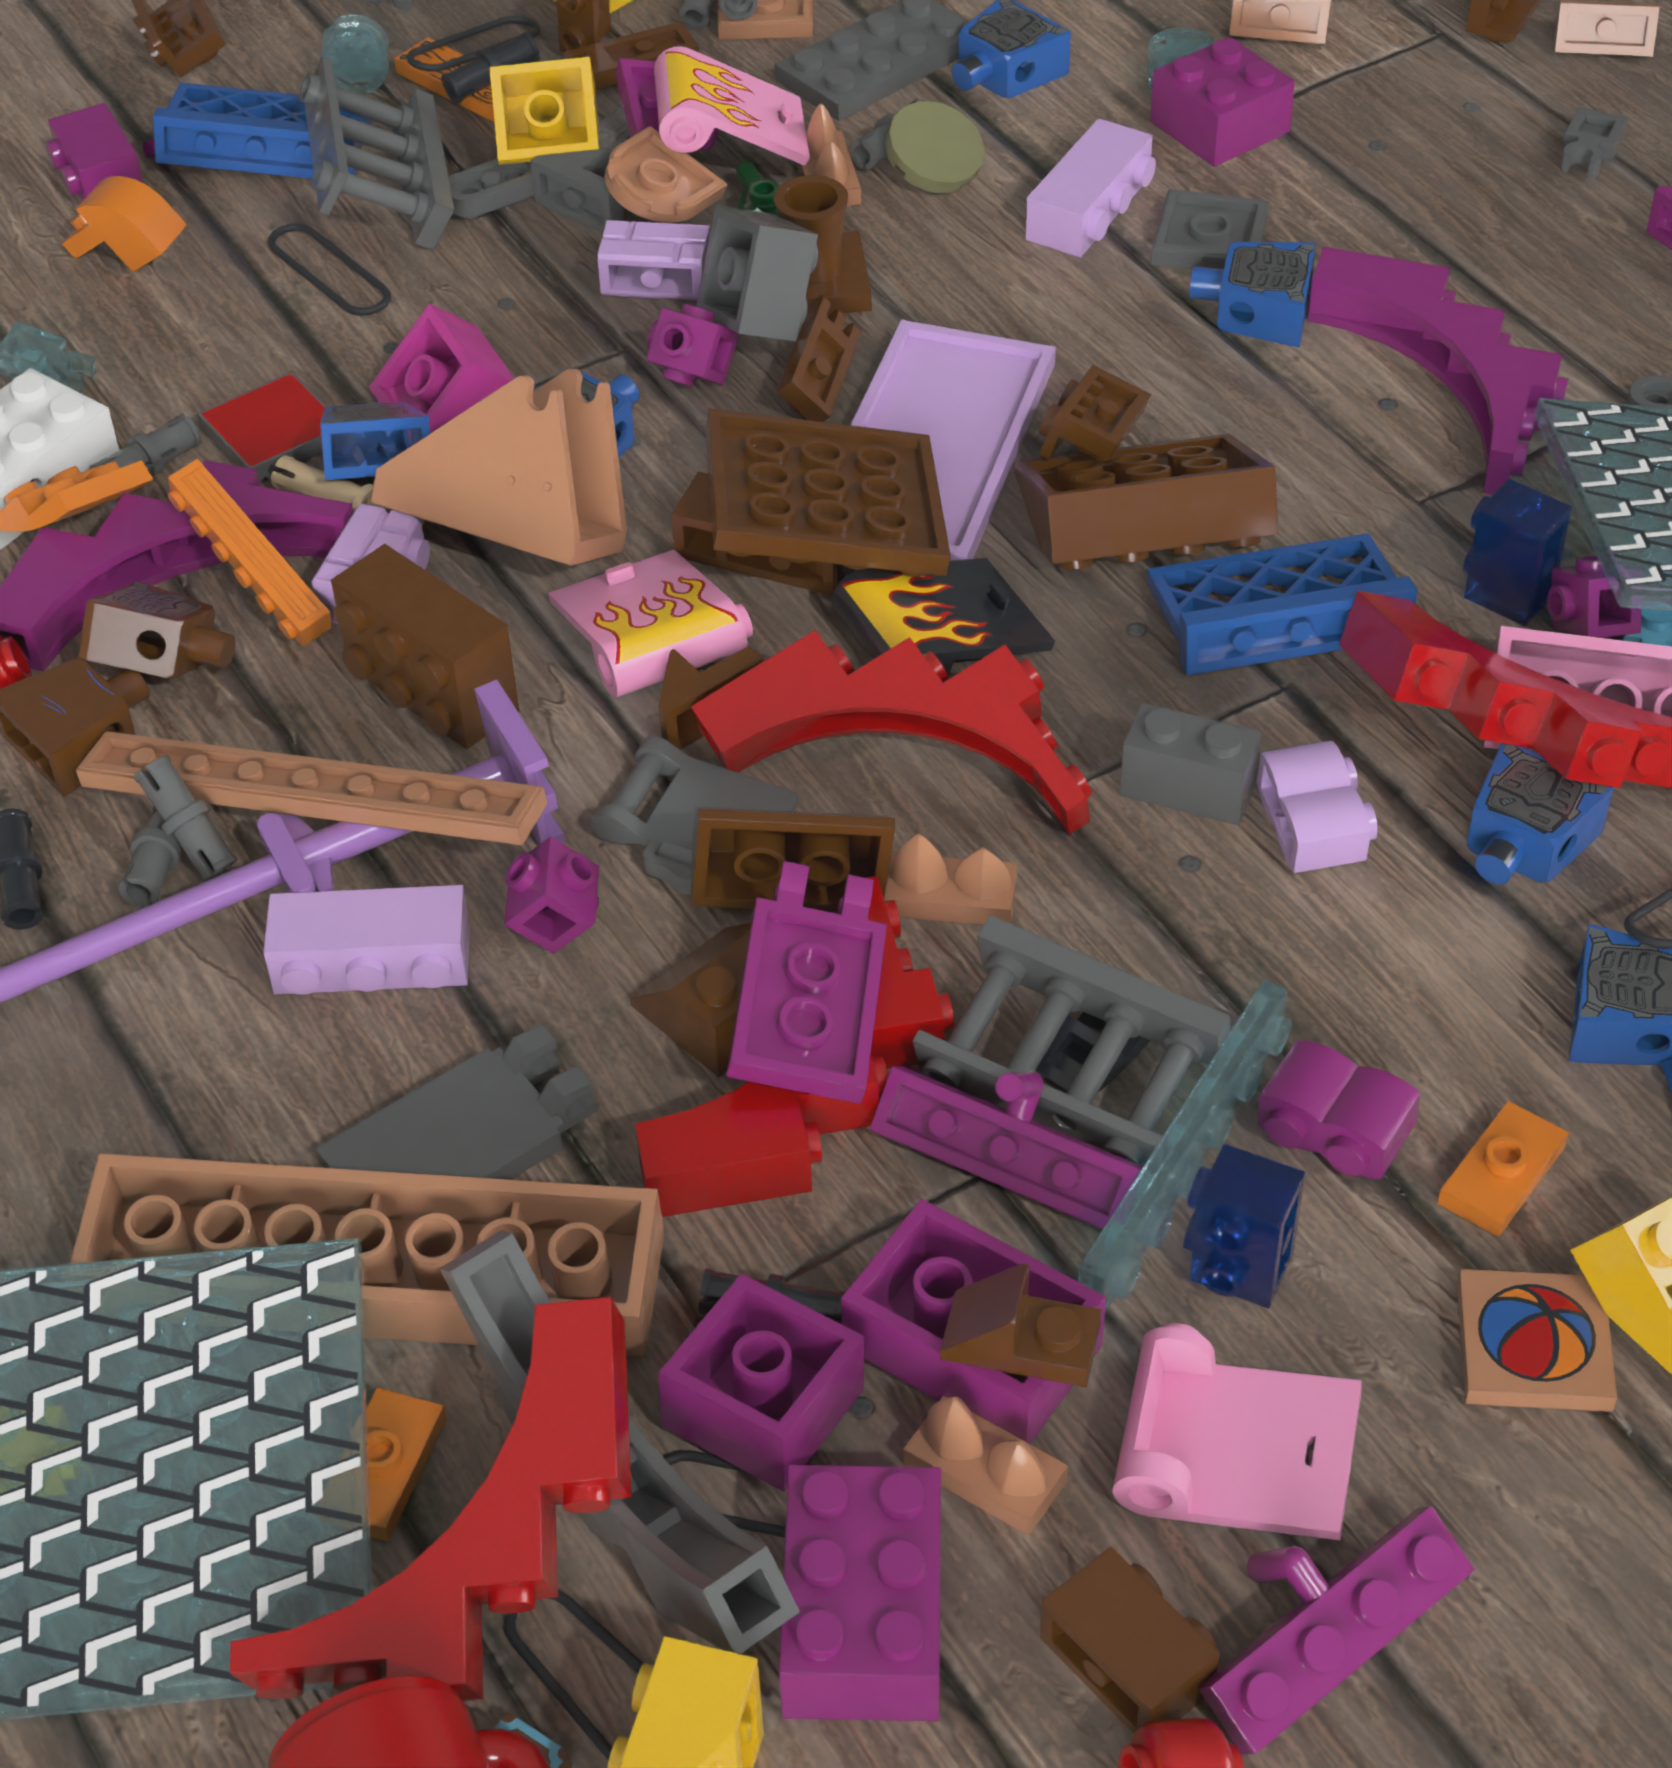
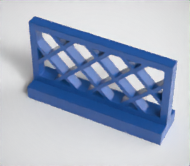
(239, 137)
(1265, 623)

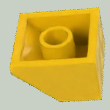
(544, 109)

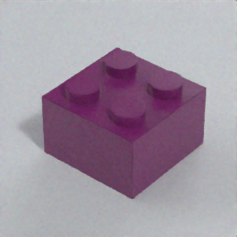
(1221, 101)
(761, 1381)

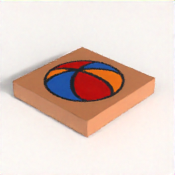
(1534, 1341)

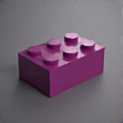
(906, 1302)
(866, 1593)

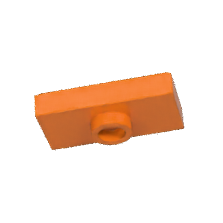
(1503, 1168)
(399, 1444)

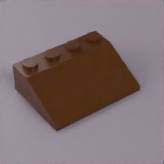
(1149, 500)

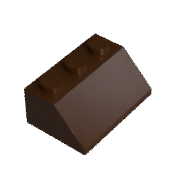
(742, 854)

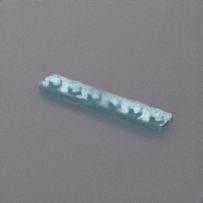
(1201, 1123)

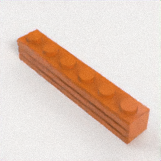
(249, 552)

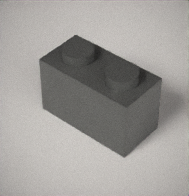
(1190, 763)

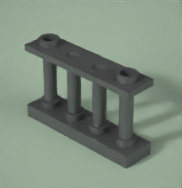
(414, 141)
(1072, 984)

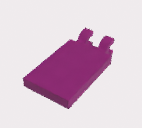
(809, 991)

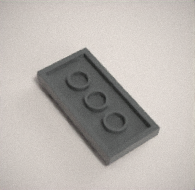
(873, 57)

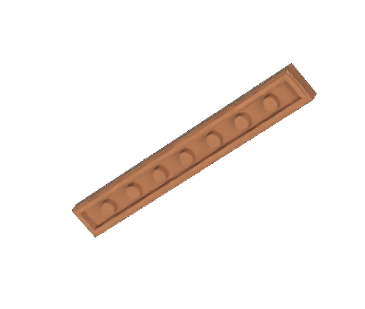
(324, 788)

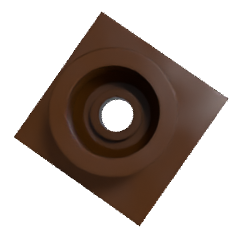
(841, 269)

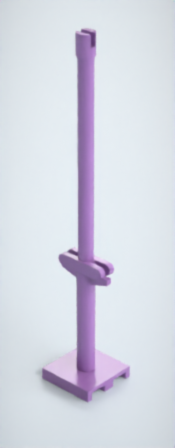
(294, 857)

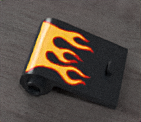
(949, 615)

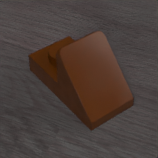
(687, 686)
(1007, 1331)

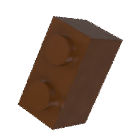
(1128, 1641)

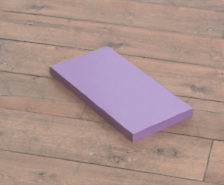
(974, 404)

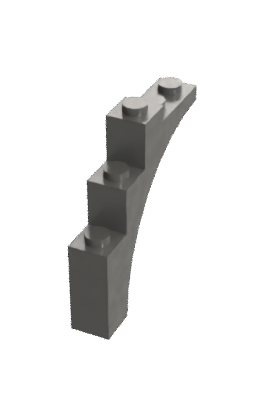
(684, 1550)

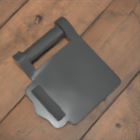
(671, 825)

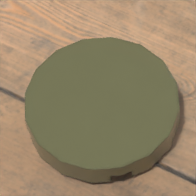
(934, 146)

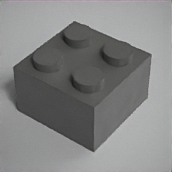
(757, 273)

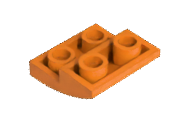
(69, 494)

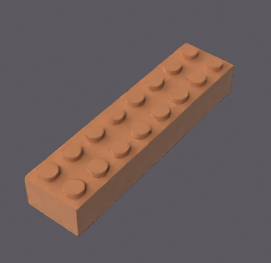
(409, 1225)

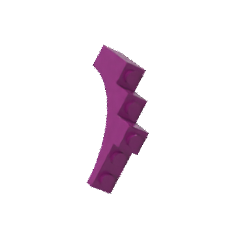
(1457, 342)
(148, 544)

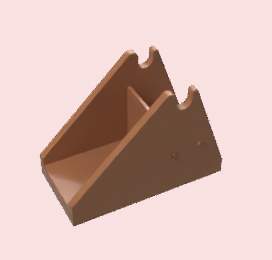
(520, 472)

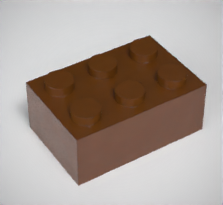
(421, 642)

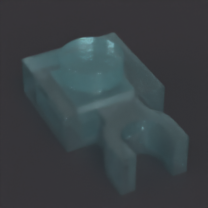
(46, 353)

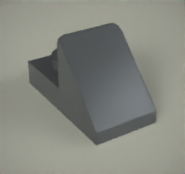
(576, 187)

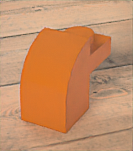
(129, 220)

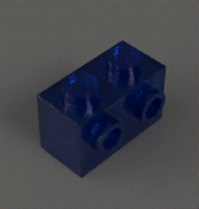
(1514, 550)
(1243, 1224)

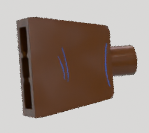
(64, 713)

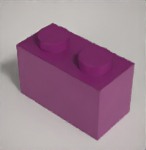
(89, 149)

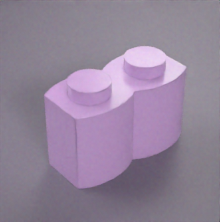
(1315, 806)

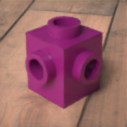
(691, 346)
(1585, 603)
(551, 894)

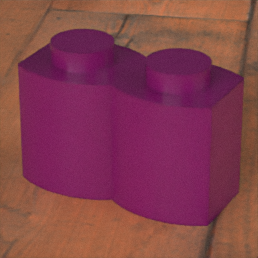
(1338, 1109)

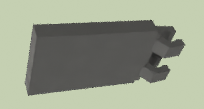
(473, 1118)

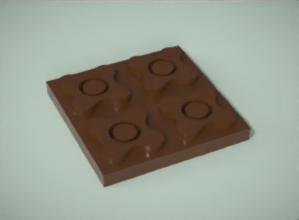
(825, 493)

